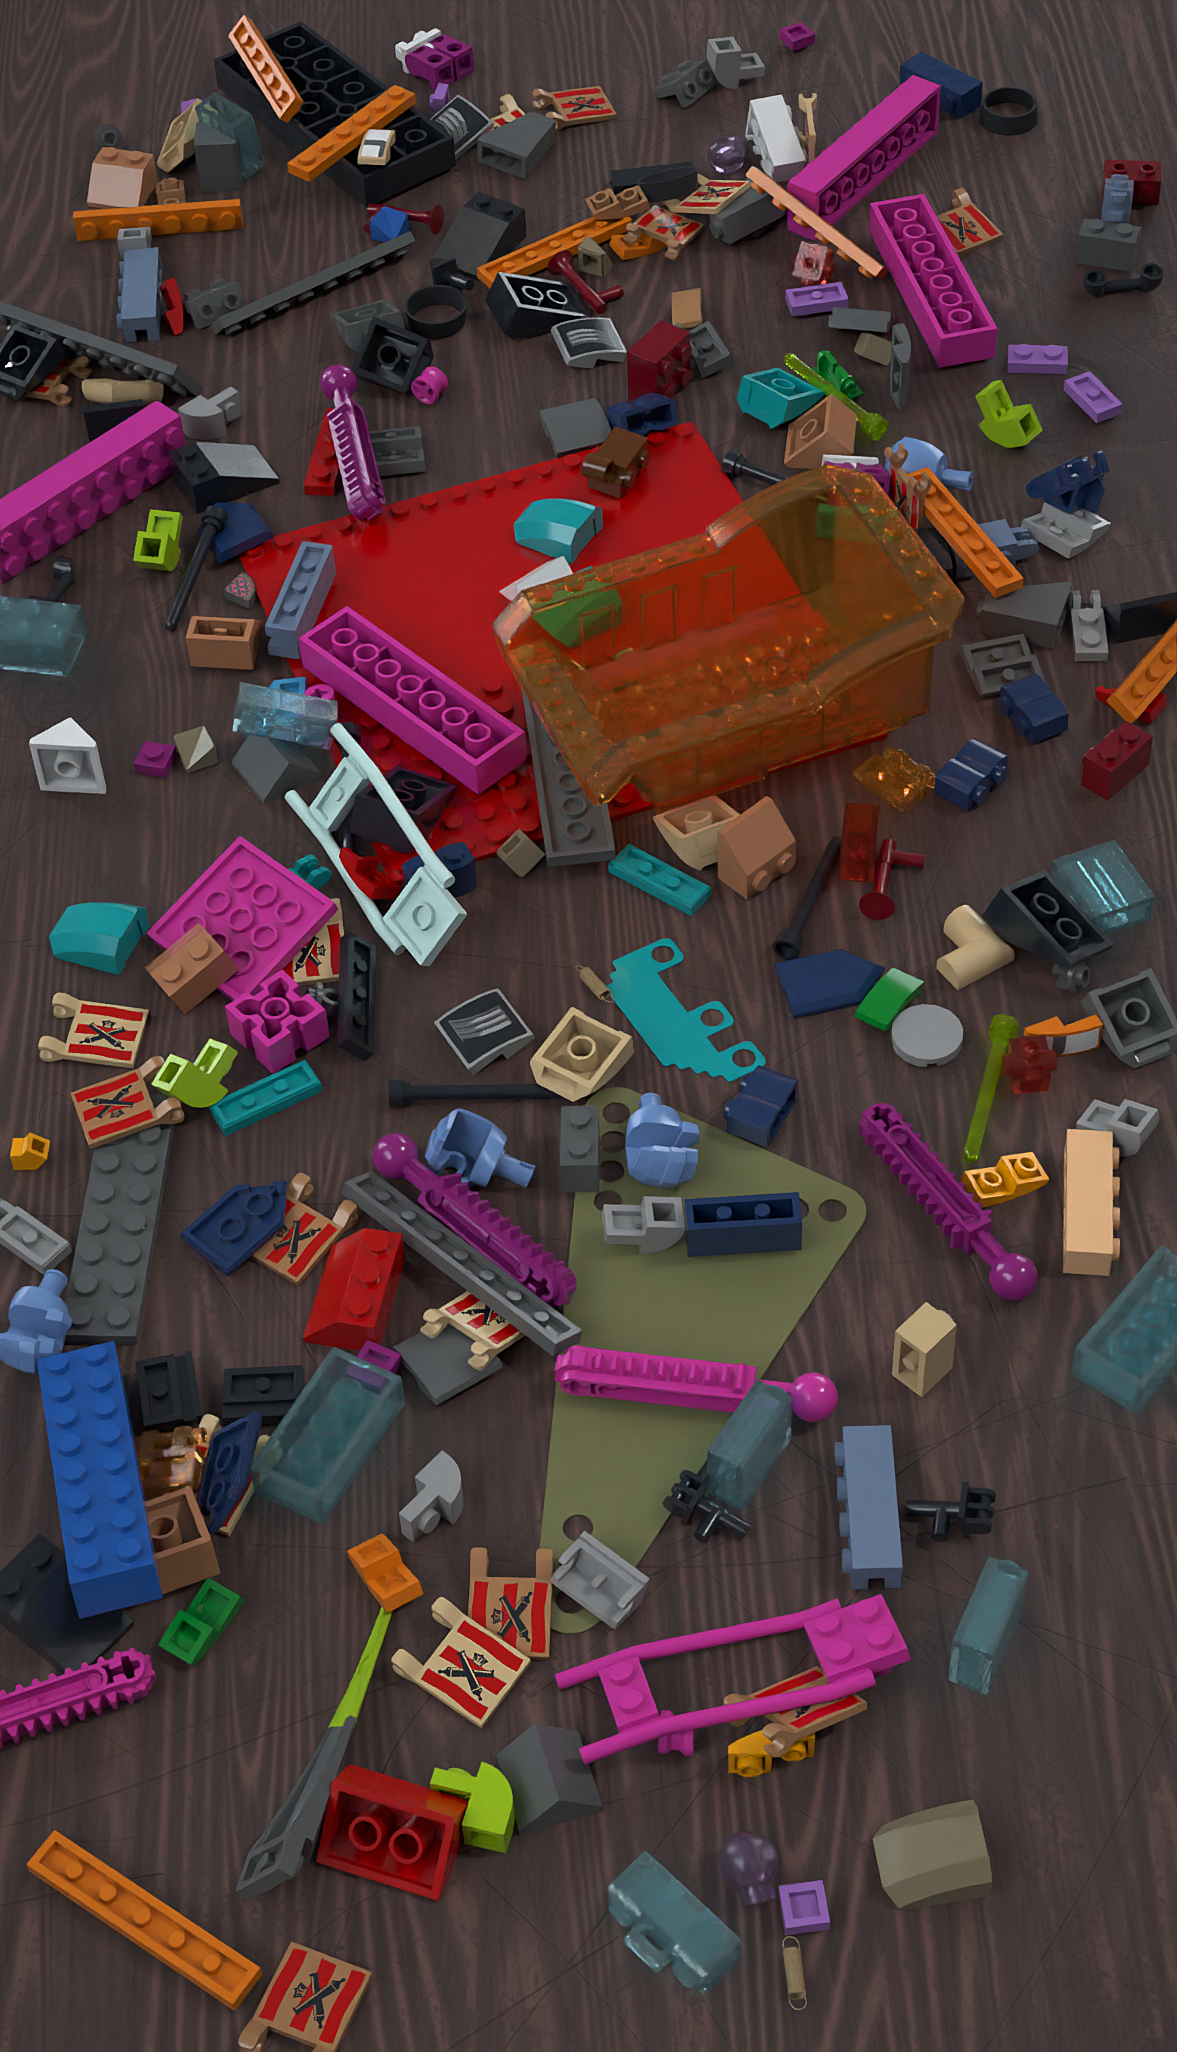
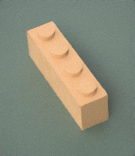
(1089, 1202)

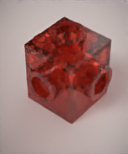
(813, 264)
(1029, 1064)

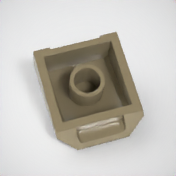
(934, 1857)

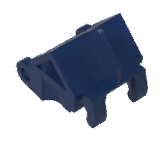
(1072, 484)

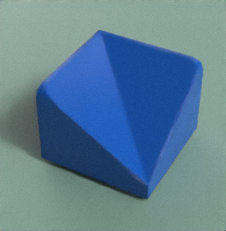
(388, 224)

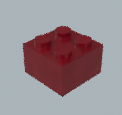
(659, 362)

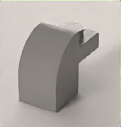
(729, 64)

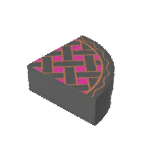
(241, 591)

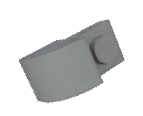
(133, 239)
(208, 418)
(1129, 1122)
(652, 1225)
(437, 1496)

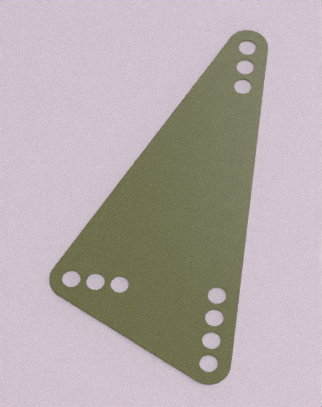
(624, 1456)

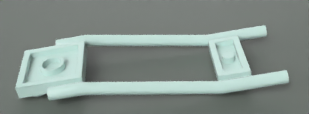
(425, 910)

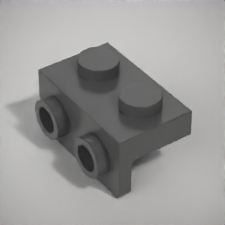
(688, 82)
(213, 303)
(708, 350)

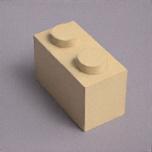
(924, 1349)

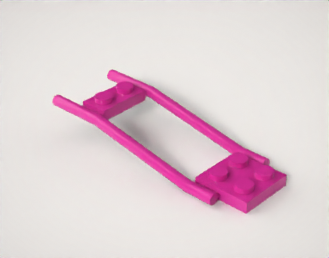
(846, 1641)

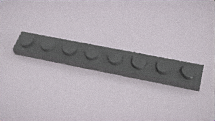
(304, 289)
(463, 1263)

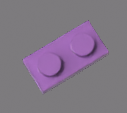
(816, 299)
(1037, 359)
(1093, 397)

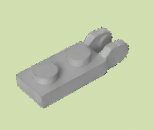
(1088, 629)
(31, 1238)

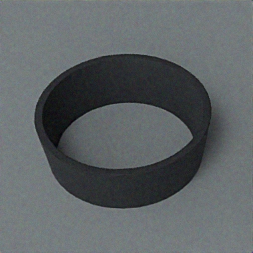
(1008, 124)
(669, 184)
(431, 296)

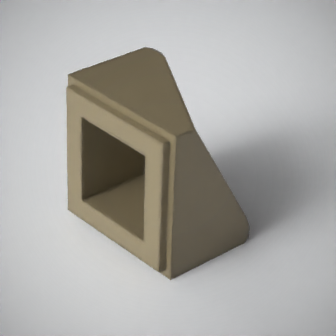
(593, 258)
(874, 348)
(195, 749)
(520, 853)

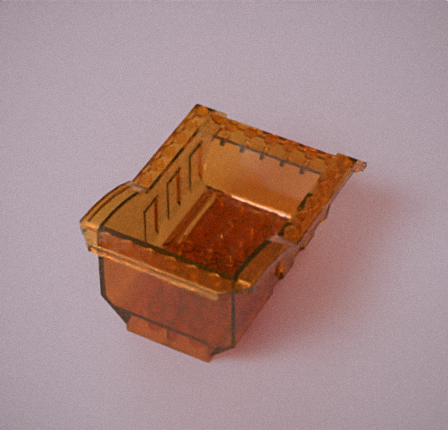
(736, 647)

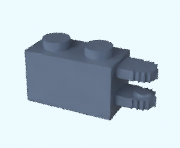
(1117, 199)
(1012, 542)

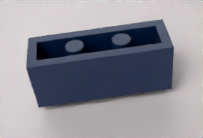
(958, 90)
(743, 1224)

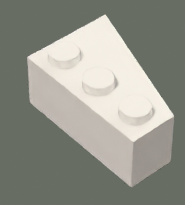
(775, 138)

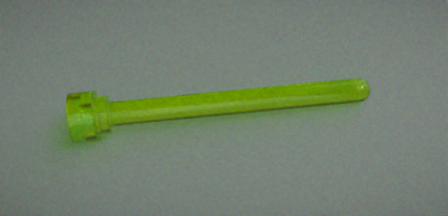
(872, 423)
(1000, 1030)

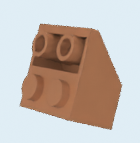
(224, 642)

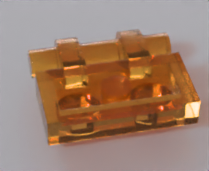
(893, 784)
(172, 1468)

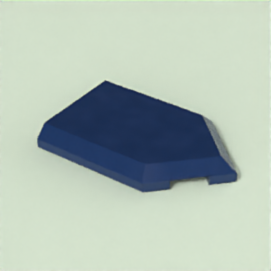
(242, 531)
(826, 981)
(238, 1225)
(227, 1469)

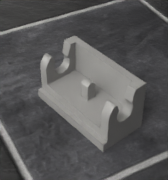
(600, 1580)

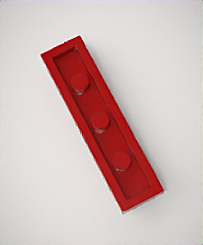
(324, 467)

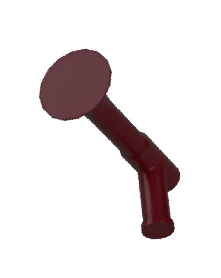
(431, 218)
(561, 264)
(877, 903)

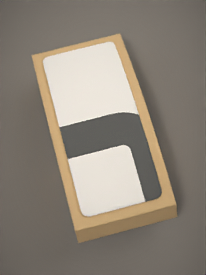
(376, 147)

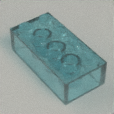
(40, 635)
(1136, 1338)
(327, 1435)

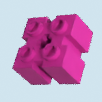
(277, 1021)

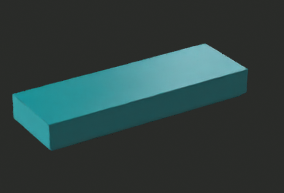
(660, 879)
(265, 1097)

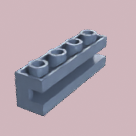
(140, 294)
(300, 598)
(870, 1504)

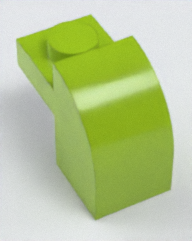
(1003, 422)
(159, 544)
(197, 1082)
(490, 1808)

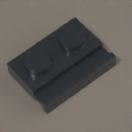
(262, 1390)
(168, 1392)

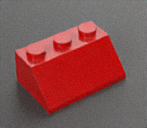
(357, 1290)
(392, 1831)

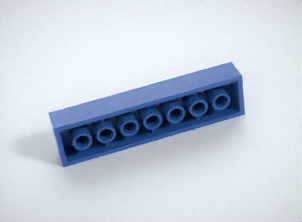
(98, 1481)

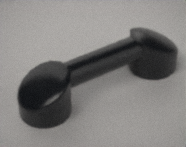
(1150, 278)
(65, 574)

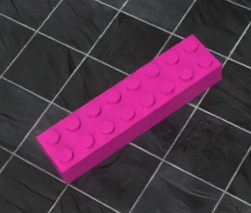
(867, 153)
(932, 281)
(86, 487)
(413, 699)

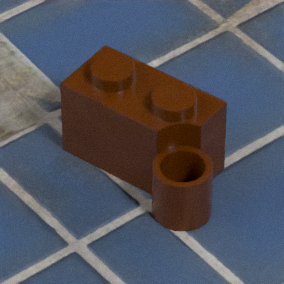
(616, 462)

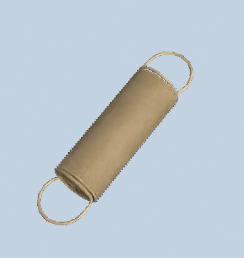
(594, 983)
(794, 1973)

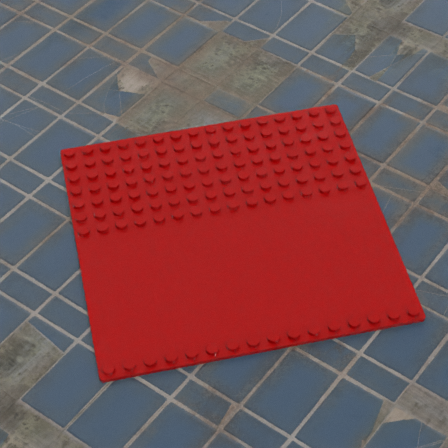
(434, 582)

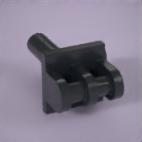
(446, 273)
(697, 1501)
(972, 1512)

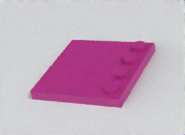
(252, 911)

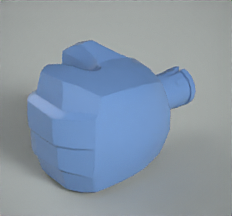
(926, 455)
(660, 1145)
(474, 1149)
(37, 1324)

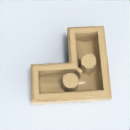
(113, 391)
(978, 952)

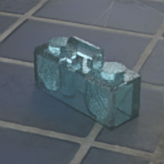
(284, 715)
(671, 1915)

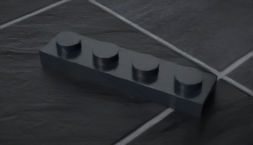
(356, 996)

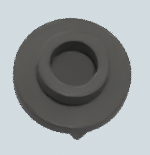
(108, 136)
(1072, 978)
(325, 997)

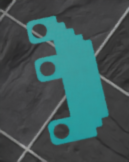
(664, 1023)

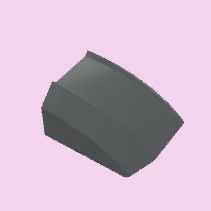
(354, 322)
(1135, 1019)

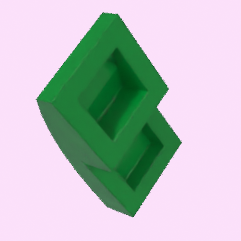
(888, 998)
(202, 1624)

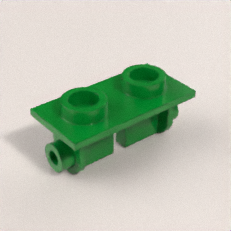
(836, 375)

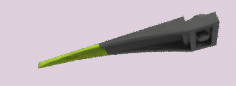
(297, 1824)

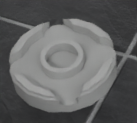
(927, 1035)

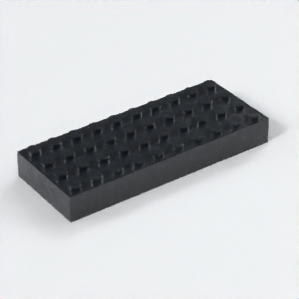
(331, 93)

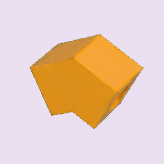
(29, 1152)

